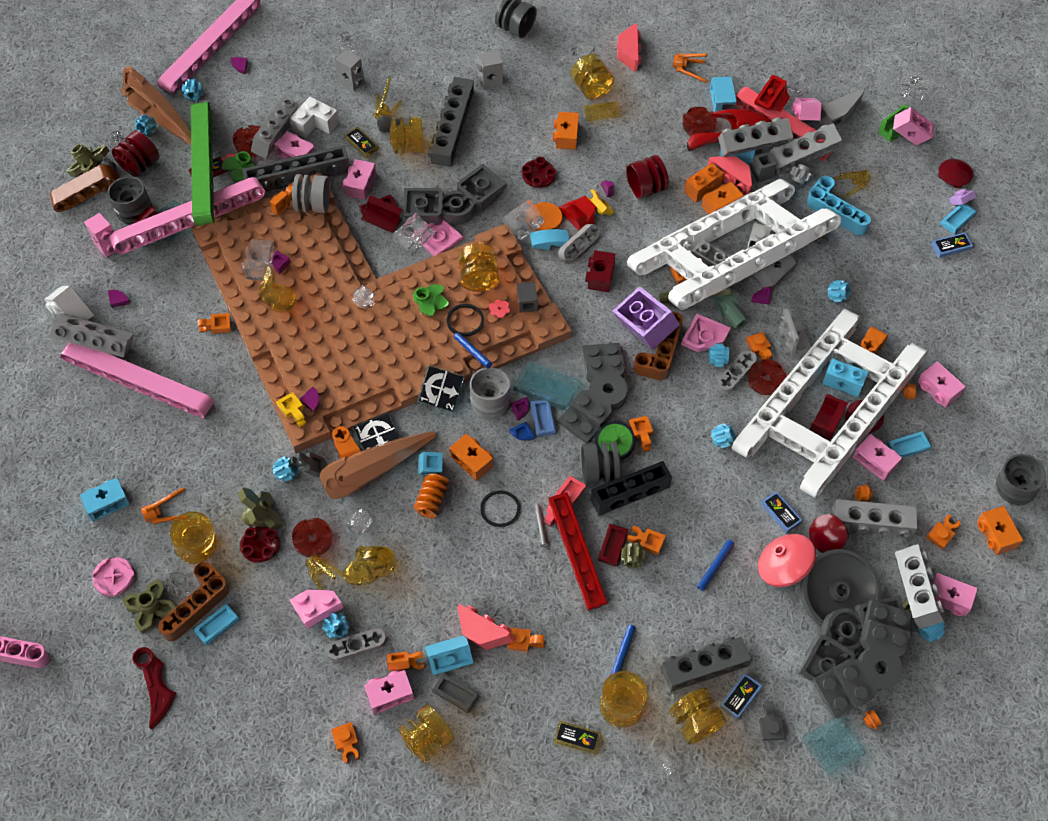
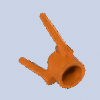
(681, 60)
(152, 511)

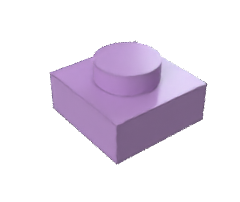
(962, 197)

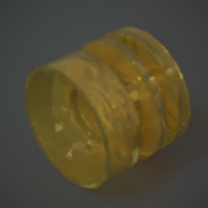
(592, 76)
(406, 135)
(478, 267)
(189, 527)
(626, 688)
(699, 719)
(427, 732)

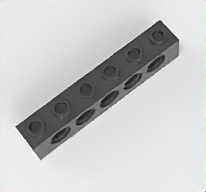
(451, 122)
(282, 172)

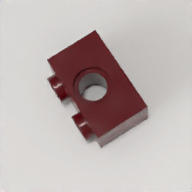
(601, 271)

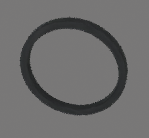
(468, 306)
(500, 492)

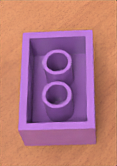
(646, 318)

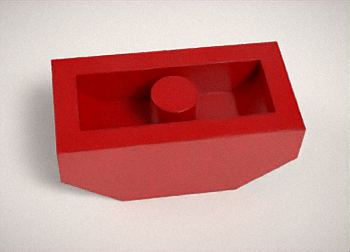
(773, 95)
(579, 212)

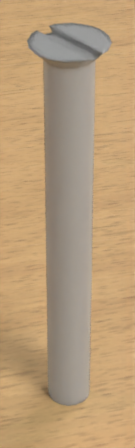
(540, 525)

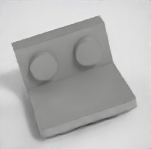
(793, 335)

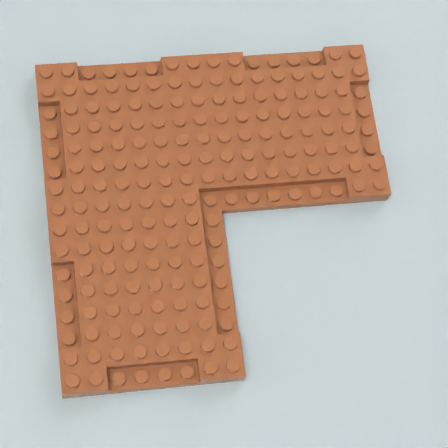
(355, 356)

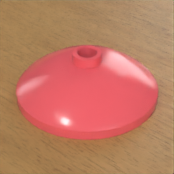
(787, 560)

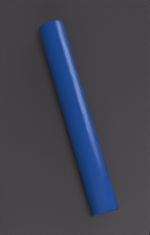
(475, 352)
(715, 565)
(623, 649)

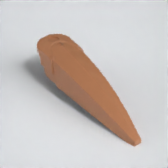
(151, 102)
(364, 467)

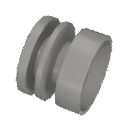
(314, 194)
(490, 393)

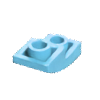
(545, 238)

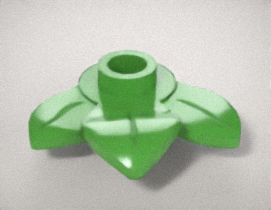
(235, 165)
(432, 299)

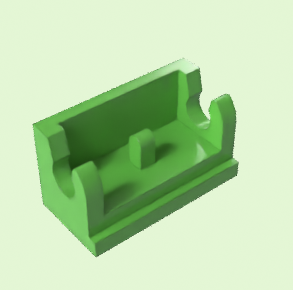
(886, 127)

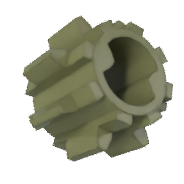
(633, 555)

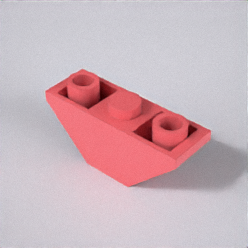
(629, 47)
(735, 171)
(482, 629)

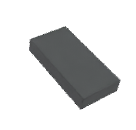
(455, 692)

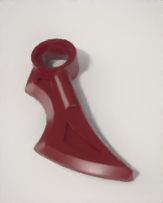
(159, 694)

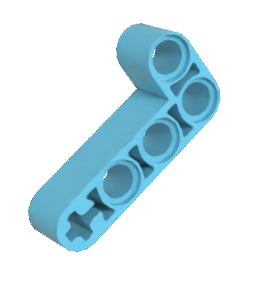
(851, 217)

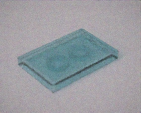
(547, 385)

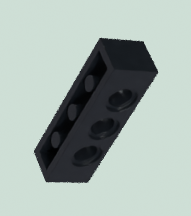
(630, 488)

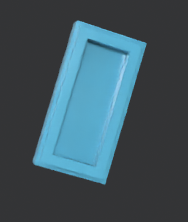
(958, 218)
(910, 444)
(216, 624)

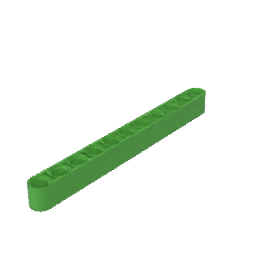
(202, 164)

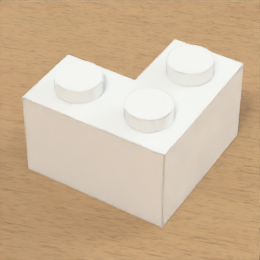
(314, 114)
(66, 301)

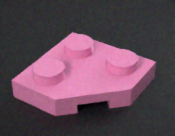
(704, 333)
(315, 605)

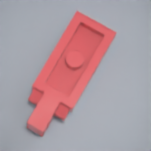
(574, 488)

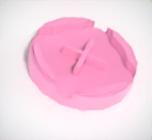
(113, 576)

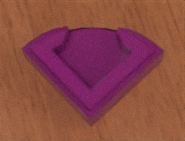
(239, 64)
(608, 187)
(280, 261)
(762, 296)
(117, 298)
(311, 399)
(520, 408)

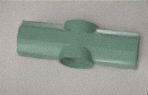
(729, 306)

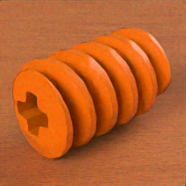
(430, 495)

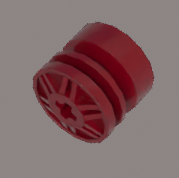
(135, 153)
(647, 176)

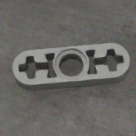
(571, 244)
(737, 364)
(357, 637)

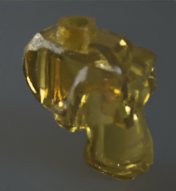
(275, 295)
(370, 565)

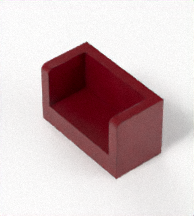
(828, 417)

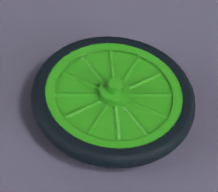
(617, 432)

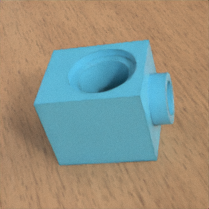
(429, 463)

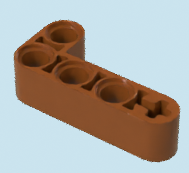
(83, 187)
(660, 360)
(191, 605)

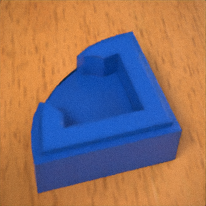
(523, 432)

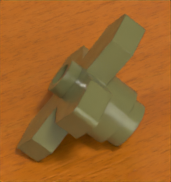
(86, 158)
(259, 509)
(148, 605)

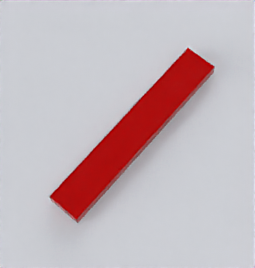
(577, 551)

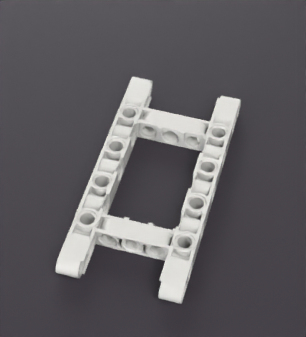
(760, 205)
(831, 344)

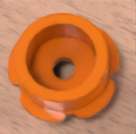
(909, 391)
(863, 493)
(872, 720)

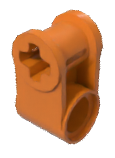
(874, 340)
(344, 446)

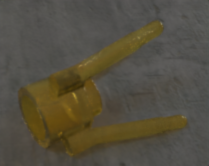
(383, 109)
(858, 177)
(319, 566)

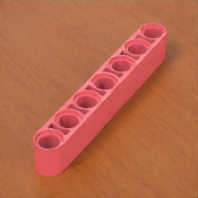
(745, 100)

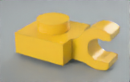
(602, 206)
(290, 407)

